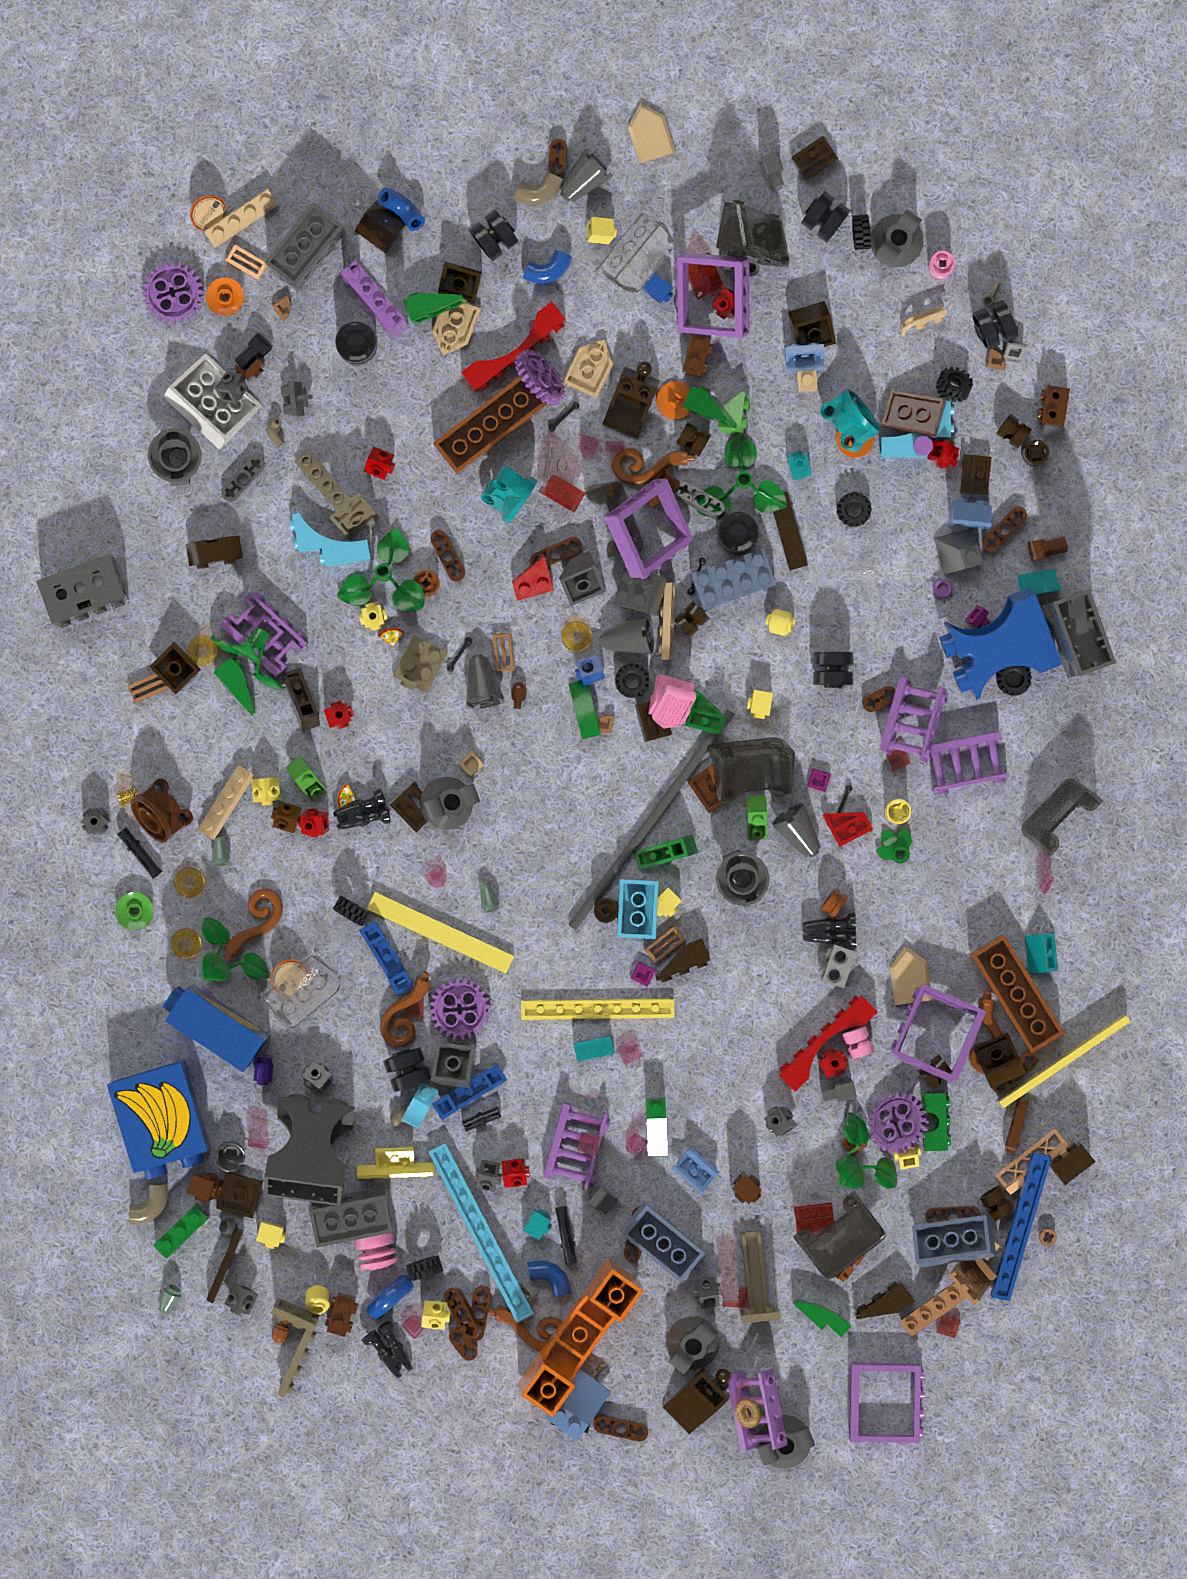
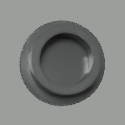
(227, 1226)

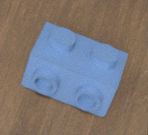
(804, 357)
(696, 1169)

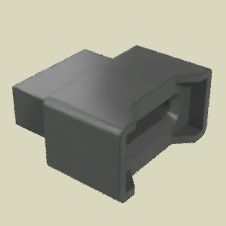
(772, 170)
(841, 1091)

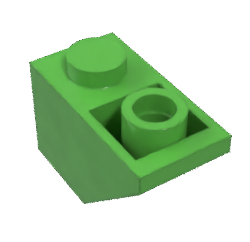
(737, 410)
(306, 778)
(757, 817)

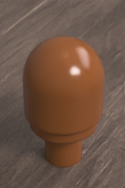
(280, 1332)

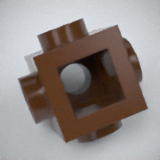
(286, 817)

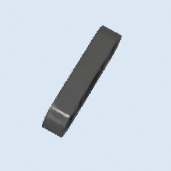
(235, 478)
(699, 493)

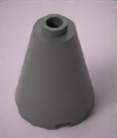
(584, 177)
(630, 637)
(482, 684)
(798, 830)

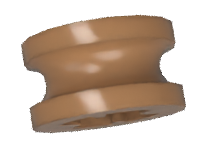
(1053, 1238)

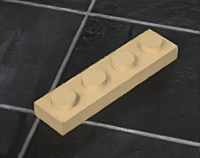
(241, 217)
(667, 629)
(226, 802)

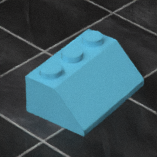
(638, 908)

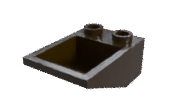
(632, 400)
(696, 1401)

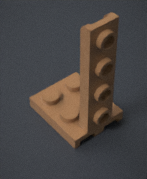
(968, 1283)

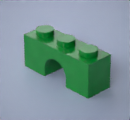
(937, 1138)
(181, 1231)

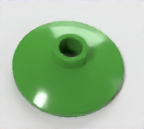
(124, 911)

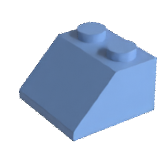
(971, 514)

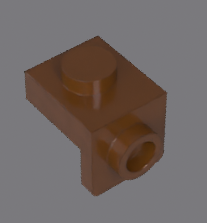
(254, 370)

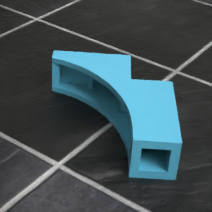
(903, 445)
(333, 552)

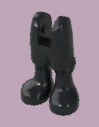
(356, 813)
(825, 930)
(391, 1355)

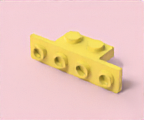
(395, 1163)

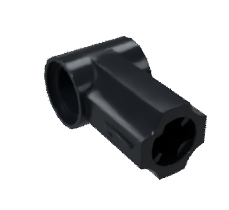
(256, 349)

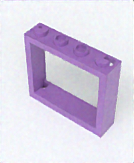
(741, 294)
(374, 299)
(623, 540)
(954, 1002)
(855, 1367)

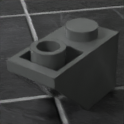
(601, 1198)

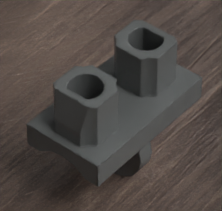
(298, 398)

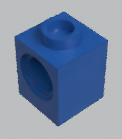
(658, 289)
(591, 662)

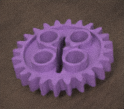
(168, 275)
(540, 377)
(461, 1026)
(881, 1128)

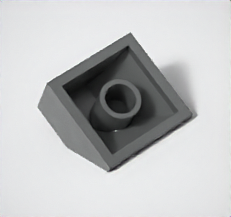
(958, 551)
(581, 579)

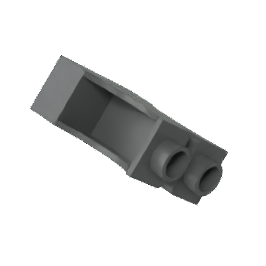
(1079, 634)
(306, 1164)

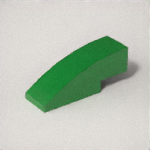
(584, 710)
(823, 1316)

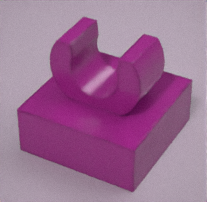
(978, 617)

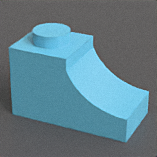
(419, 1105)

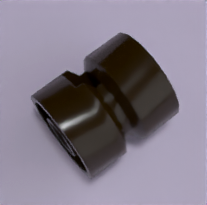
(1014, 431)
(693, 439)
(1035, 453)
(696, 614)
(606, 910)
(932, 1080)
(996, 1202)

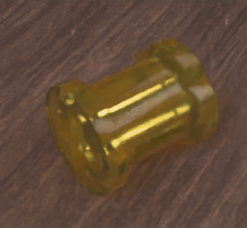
(126, 796)

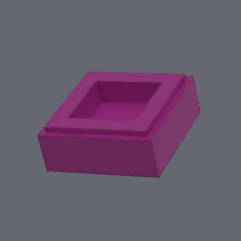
(818, 780)
(643, 973)

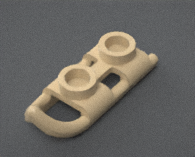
(920, 320)

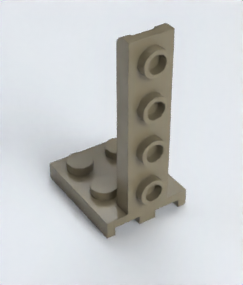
(351, 513)
(419, 665)
(758, 1307)
(300, 1319)

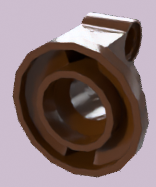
(159, 812)

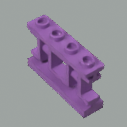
(275, 621)

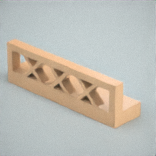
(1017, 1181)

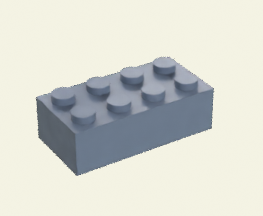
(733, 579)
(954, 1241)
(662, 1242)

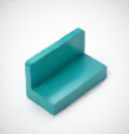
(1040, 581)
(1041, 953)
(593, 1048)

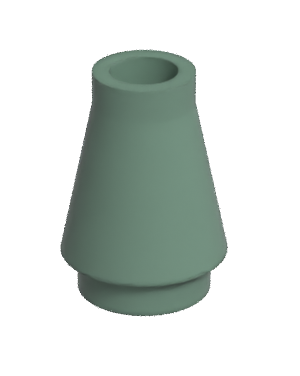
(220, 852)
(488, 898)
(170, 1296)

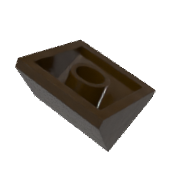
(380, 226)
(460, 281)
(175, 668)

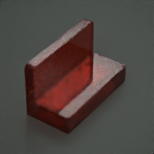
(704, 279)
(562, 493)
(814, 1217)
(741, 1302)

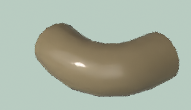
(539, 194)
(152, 1207)

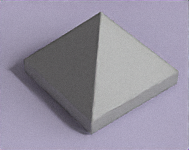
(1014, 350)
(528, 1291)

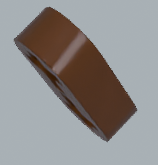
(562, 158)
(877, 694)
(459, 1347)

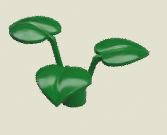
(743, 453)
(406, 598)
(255, 642)
(215, 968)
(849, 1167)

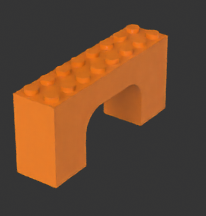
(554, 1369)

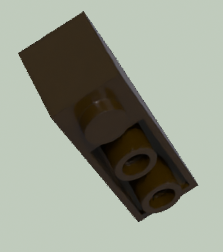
(688, 956)
(890, 1302)

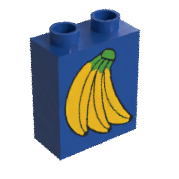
(215, 1026)
(159, 1119)

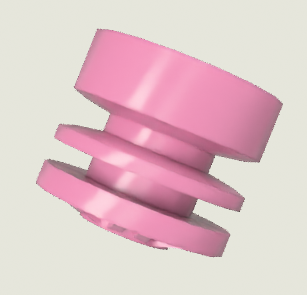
(376, 1251)

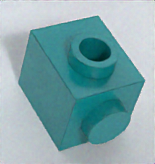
(799, 465)
(538, 1224)

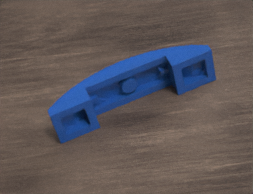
(387, 958)
(462, 1096)

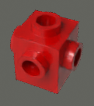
(725, 303)
(944, 454)
(379, 463)
(331, 715)
(314, 822)
(829, 1056)
(514, 1173)

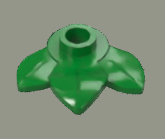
(893, 843)

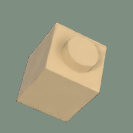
(806, 381)

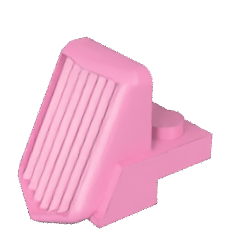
(671, 701)

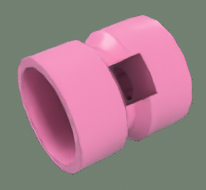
(941, 264)
(858, 1042)

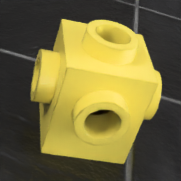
(375, 624)
(266, 790)
(908, 1159)
(435, 1314)

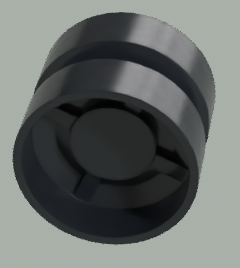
(821, 213)
(498, 232)
(989, 327)
(356, 343)
(737, 533)
(833, 674)
(405, 1064)

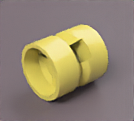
(897, 811)

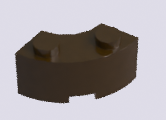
(214, 551)

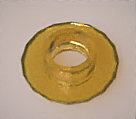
(583, 643)
(192, 650)
(179, 882)
(195, 943)
(742, 1416)

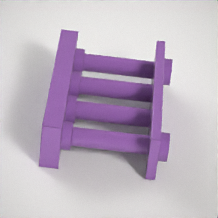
(899, 707)
(972, 744)
(558, 1150)
(738, 1390)

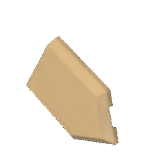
(650, 134)
(455, 327)
(589, 368)
(906, 974)

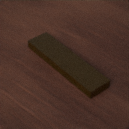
(790, 536)
(225, 1265)

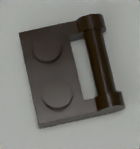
(408, 809)

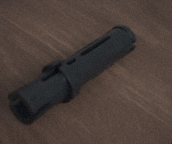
(138, 851)
(566, 1235)

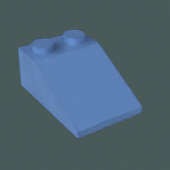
(580, 1405)

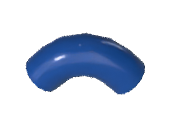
(402, 207)
(549, 272)
(552, 1273)
(389, 1296)

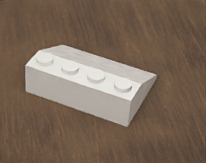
(199, 403)

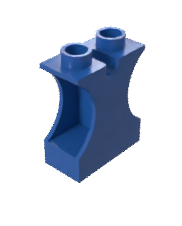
(1012, 639)

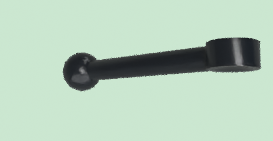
(552, 427)
(690, 591)
(450, 667)
(848, 788)

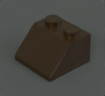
(812, 325)
(999, 1060)
(1071, 1163)

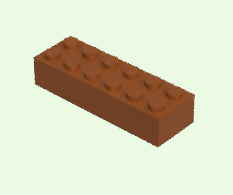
(489, 425)
(1016, 993)

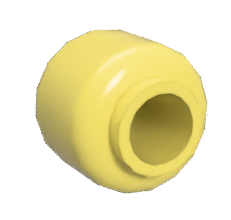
(780, 622)
(317, 1299)

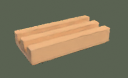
(260, 270)

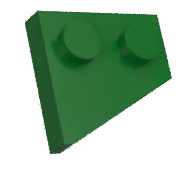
(705, 716)

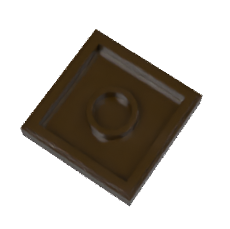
(240, 1194)

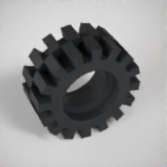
(861, 232)
(956, 377)
(865, 509)
(620, 680)
(1014, 690)
(351, 910)
(424, 1268)

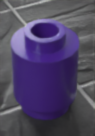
(263, 1070)

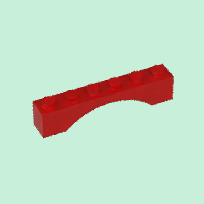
(482, 372)
(856, 1014)

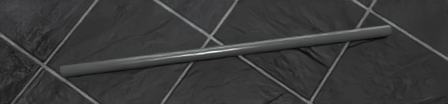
(646, 826)

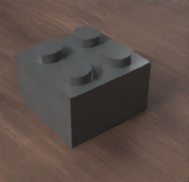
(640, 594)
(453, 1065)

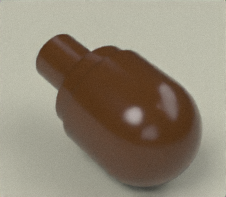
(518, 694)

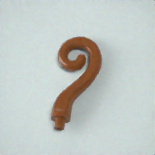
(671, 459)
(239, 940)
(419, 990)
(986, 1004)
(504, 1315)

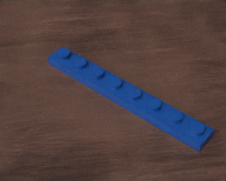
(1020, 1226)

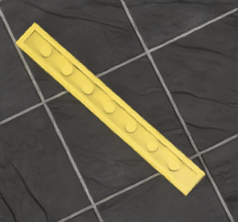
(440, 932)
(597, 1009)
(1064, 1060)

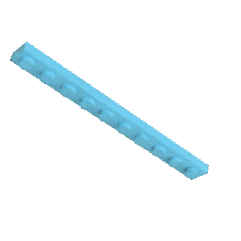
(481, 1232)

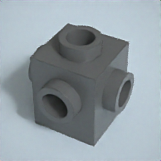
(231, 387)
(102, 818)
(317, 1077)
(780, 1121)
(488, 1176)
(707, 1292)
(241, 1299)

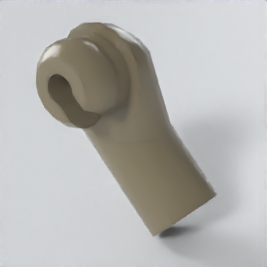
(273, 431)
(396, 1116)

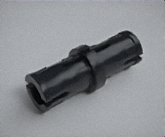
(481, 1119)

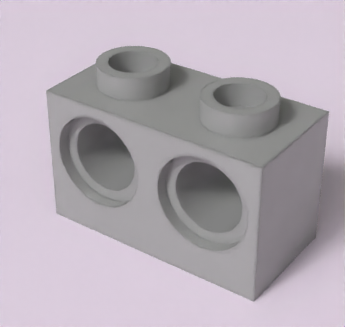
(843, 967)

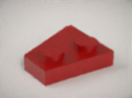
(533, 580)
(847, 826)

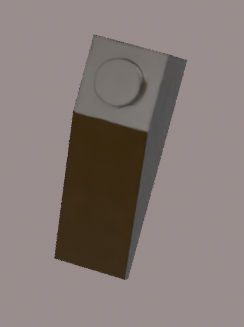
(301, 699)

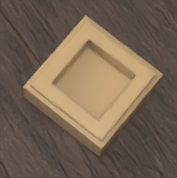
(471, 764)

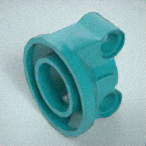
(851, 419)
(508, 492)

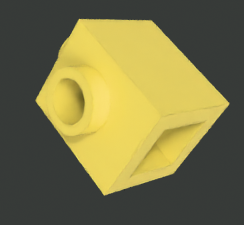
(601, 230)
(760, 704)
(667, 903)
(271, 1234)

